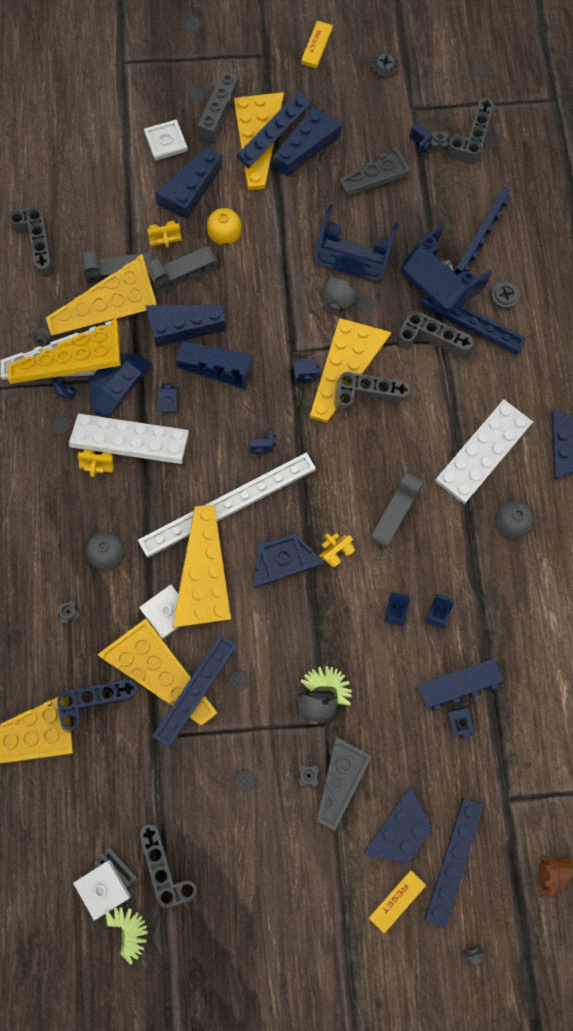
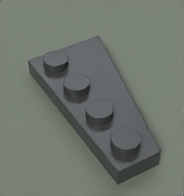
(382, 171)
(342, 779)

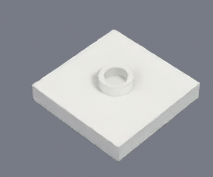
(165, 140)
(161, 611)
(102, 889)

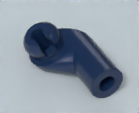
(66, 392)

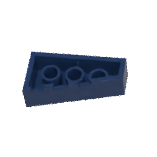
(307, 139)
(189, 185)
(184, 322)
(216, 363)
(461, 684)

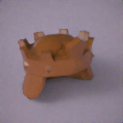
(554, 874)

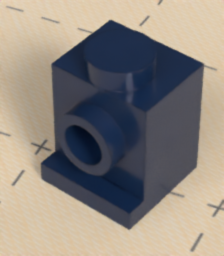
(305, 371)
(462, 713)

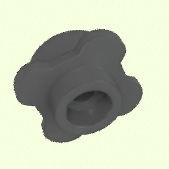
(439, 143)
(41, 337)
(62, 609)
(308, 770)
(473, 954)

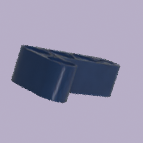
(98, 700)

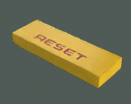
(317, 44)
(397, 901)

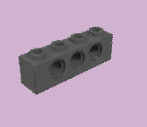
(218, 107)

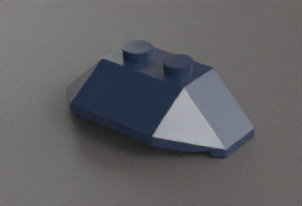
(113, 384)

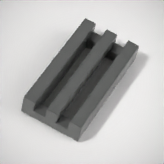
(97, 862)

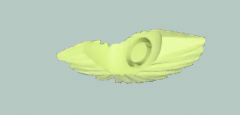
(328, 682)
(131, 929)

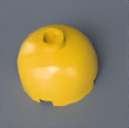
(224, 226)

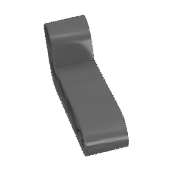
(469, 148)
(28, 224)
(98, 269)
(181, 270)
(436, 337)
(372, 392)
(396, 509)
(163, 864)

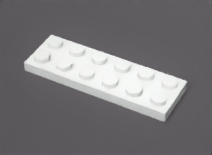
(129, 438)
(483, 451)

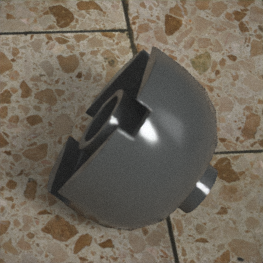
(339, 294)
(514, 519)
(105, 551)
(316, 706)

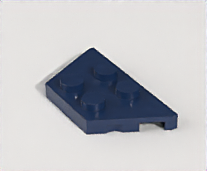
(562, 444)
(283, 559)
(402, 831)

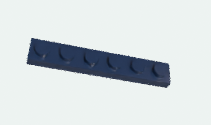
(273, 129)
(486, 227)
(481, 326)
(194, 691)
(454, 863)

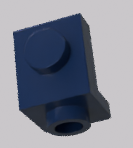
(421, 137)
(167, 398)
(263, 446)
(397, 609)
(440, 611)

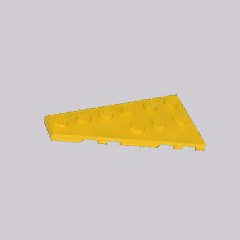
(251, 117)
(112, 298)
(350, 351)
(75, 355)
(202, 583)
(151, 664)
(35, 734)

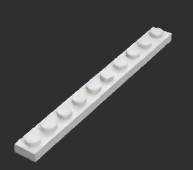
(230, 503)

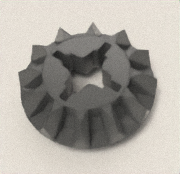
(389, 69)
(509, 289)

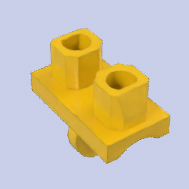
(164, 234)
(95, 463)
(343, 544)

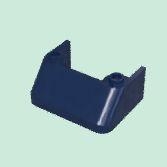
(349, 256)
(436, 279)

